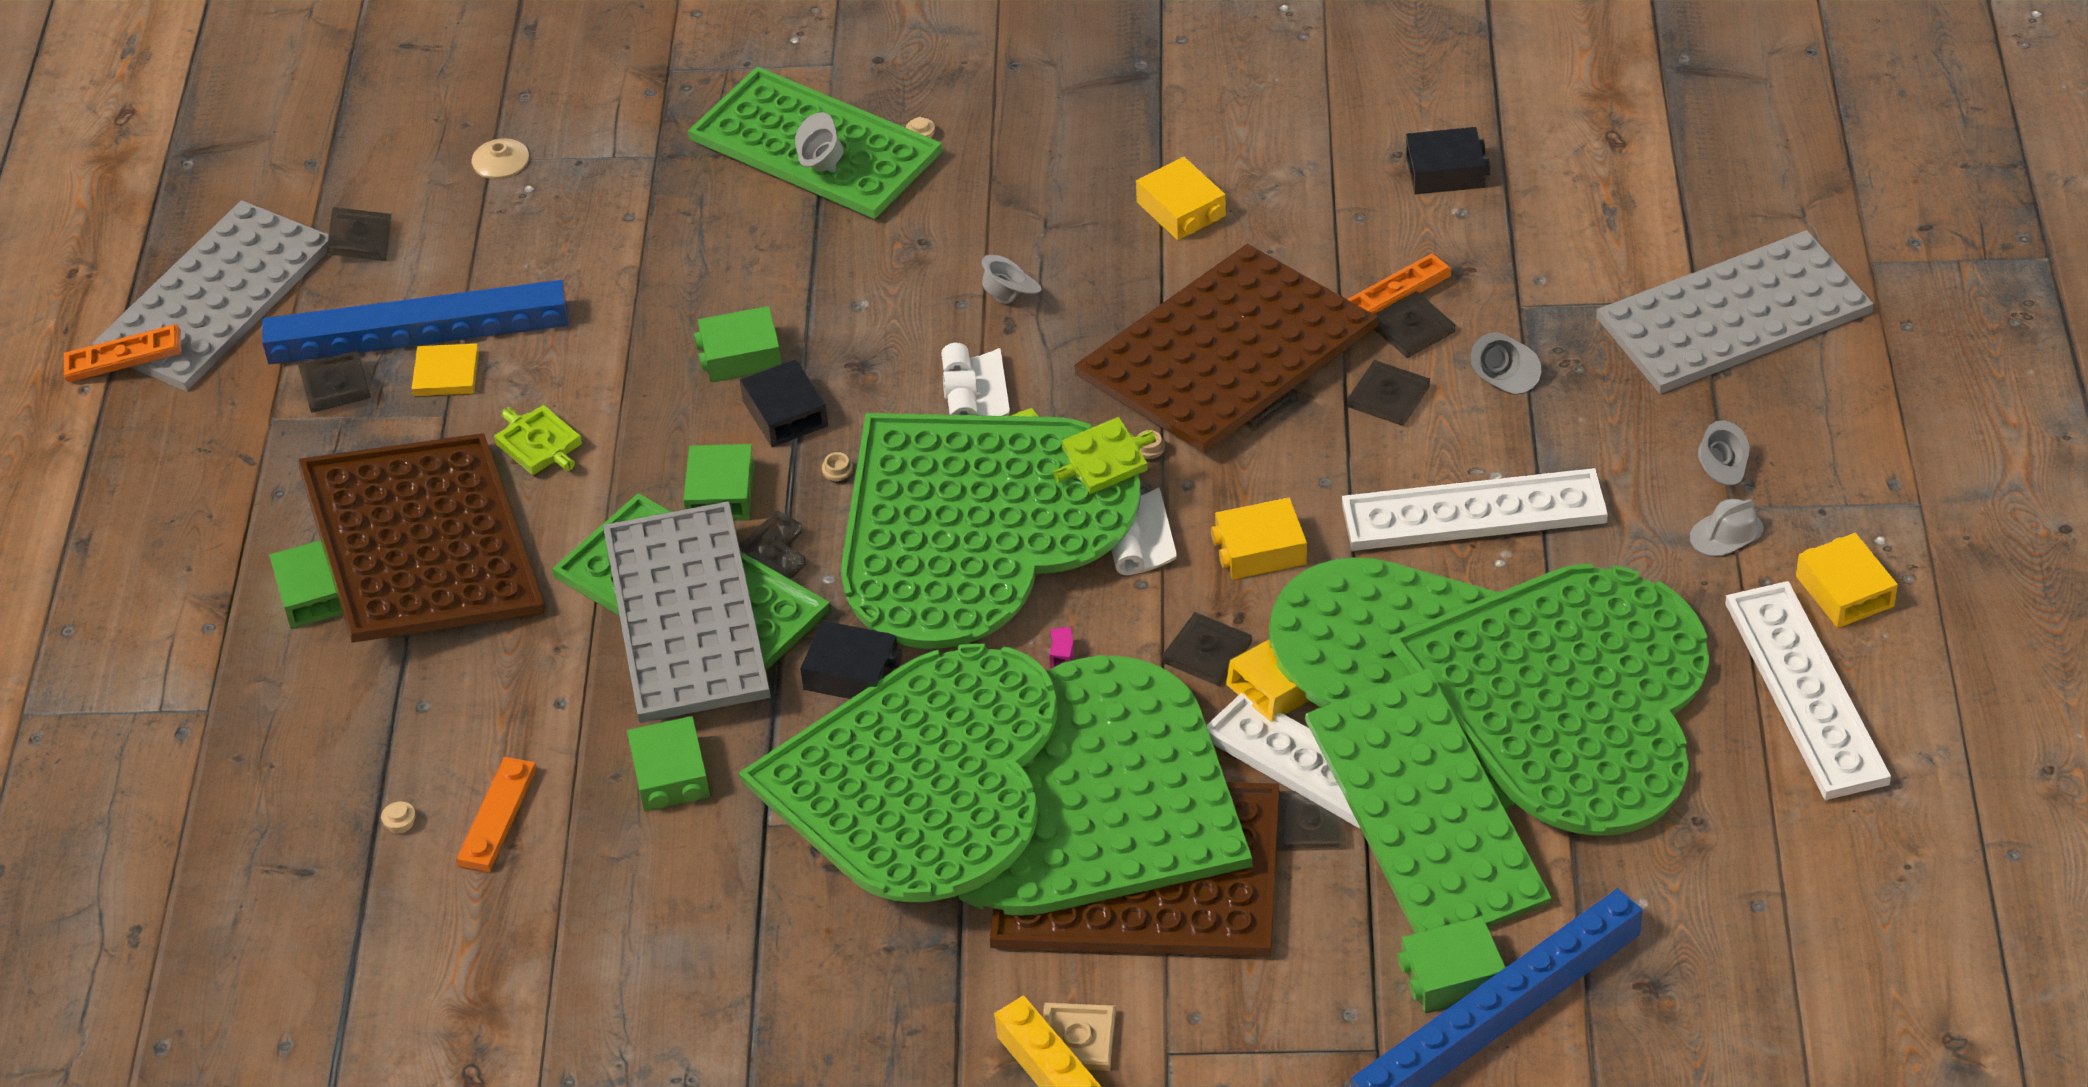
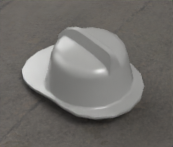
(818, 143)
(1006, 279)
(1505, 363)
(1724, 452)
(1727, 529)

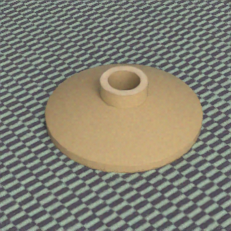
(500, 158)

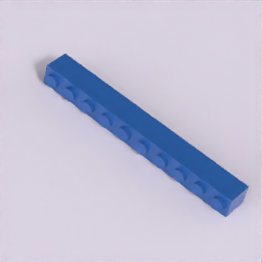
(414, 321)
(1507, 996)

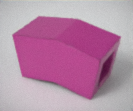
(1062, 646)

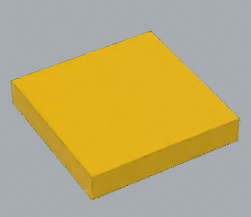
(445, 370)

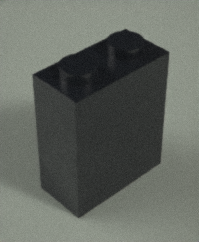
(1446, 160)
(784, 403)
(848, 659)

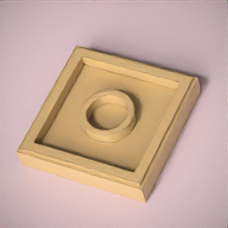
(1085, 1031)

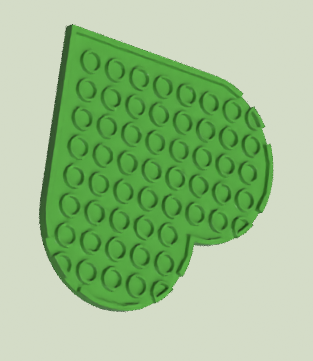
(963, 518)
(1338, 620)
(1572, 692)
(921, 776)
(1120, 794)

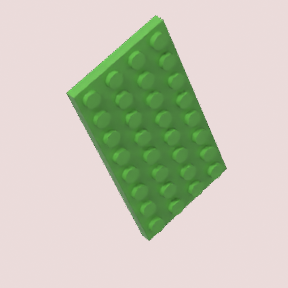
(760, 126)
(779, 606)
(1426, 805)

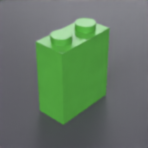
(737, 344)
(719, 476)
(305, 584)
(668, 763)
(1449, 962)

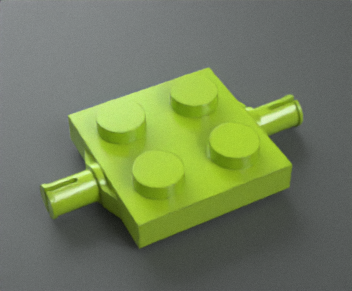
(537, 439)
(1104, 455)

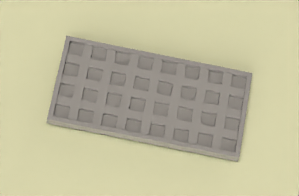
(221, 289)
(1734, 311)
(685, 612)

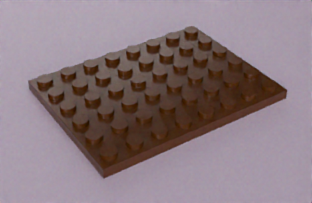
(1226, 347)
(419, 537)
(1200, 916)

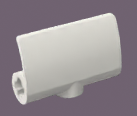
(974, 383)
(1149, 539)

